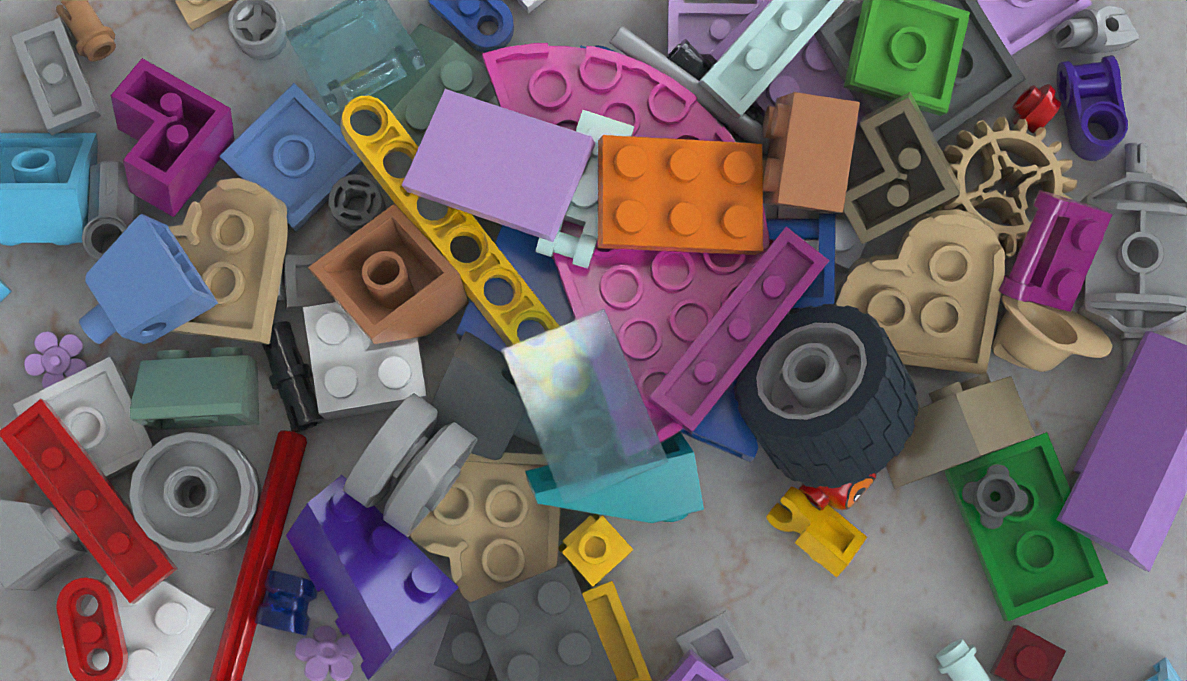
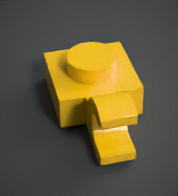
(824, 532)

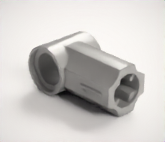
(110, 206)

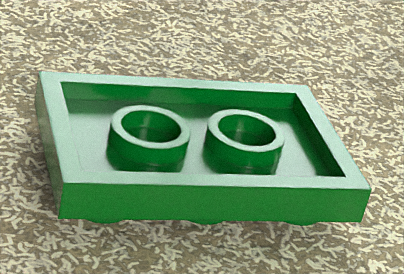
(1031, 555)

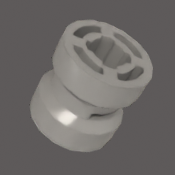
(256, 18)

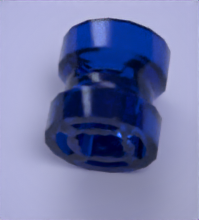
(286, 603)

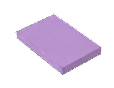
(499, 164)

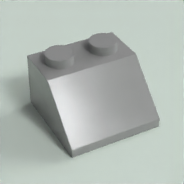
(34, 545)

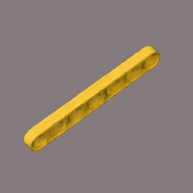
(441, 232)

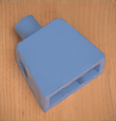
(144, 286)

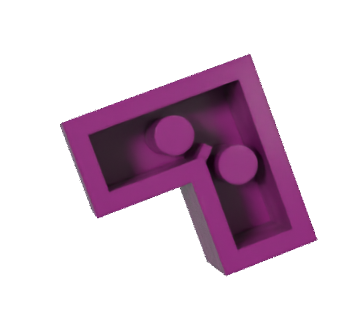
(176, 134)

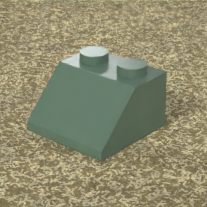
(418, 93)
(196, 391)

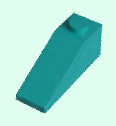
(651, 497)

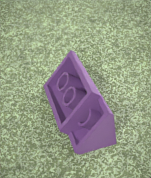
(1136, 457)

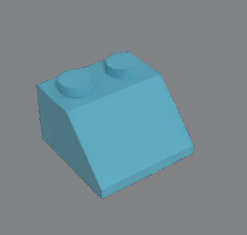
(45, 186)

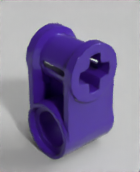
(1092, 96)

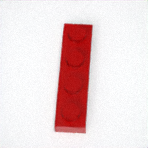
(87, 501)

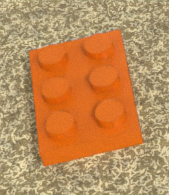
(680, 195)

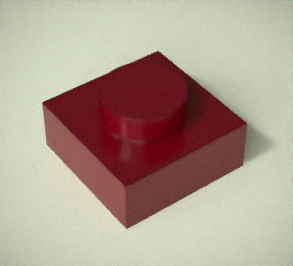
(1027, 657)

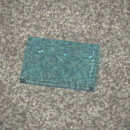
(584, 406)

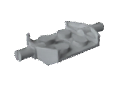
(1116, 291)

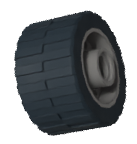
(828, 396)

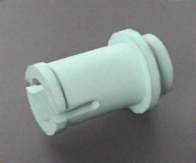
(960, 663)

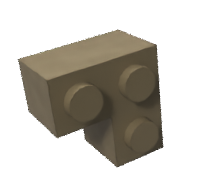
(911, 175)
(961, 426)

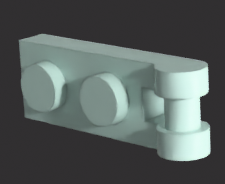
(584, 204)

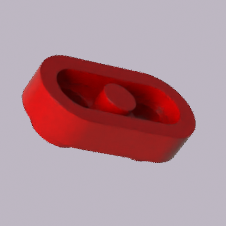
(86, 634)

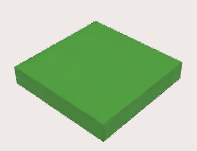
(906, 50)

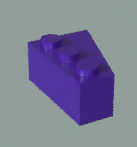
(369, 573)

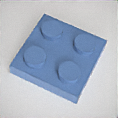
(293, 155)

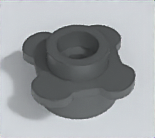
(1010, 498)

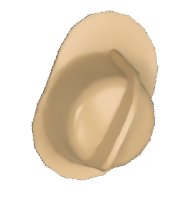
(1045, 336)

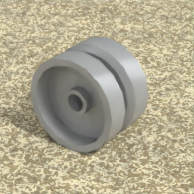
(410, 464)
(164, 488)

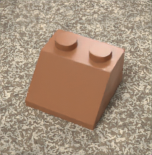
(391, 279)

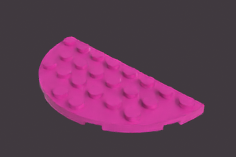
(650, 296)

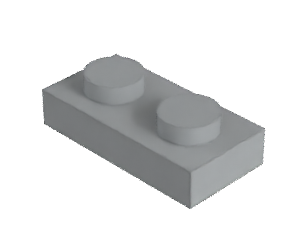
(55, 76)

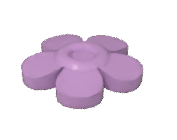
(55, 359)
(325, 654)

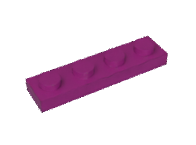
(738, 330)

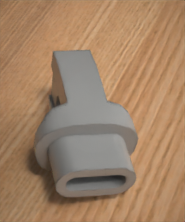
(1089, 34)

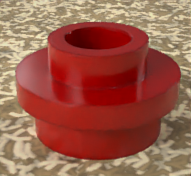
(1036, 106)

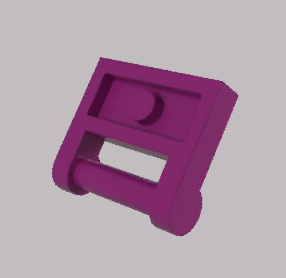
(1056, 252)

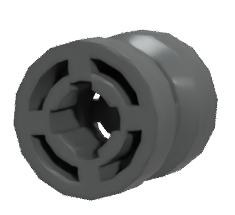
(359, 210)

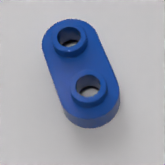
(468, 15)

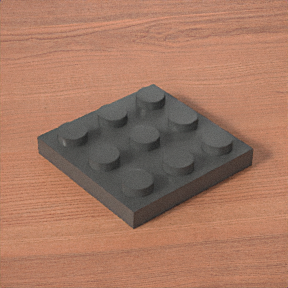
(982, 74)

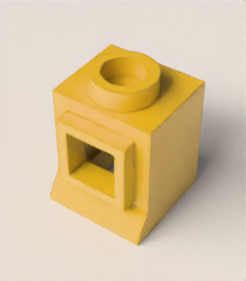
(594, 548)

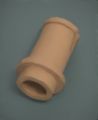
(93, 38)

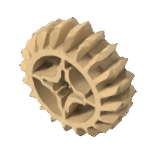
(997, 166)

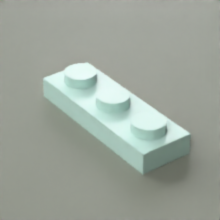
(764, 51)

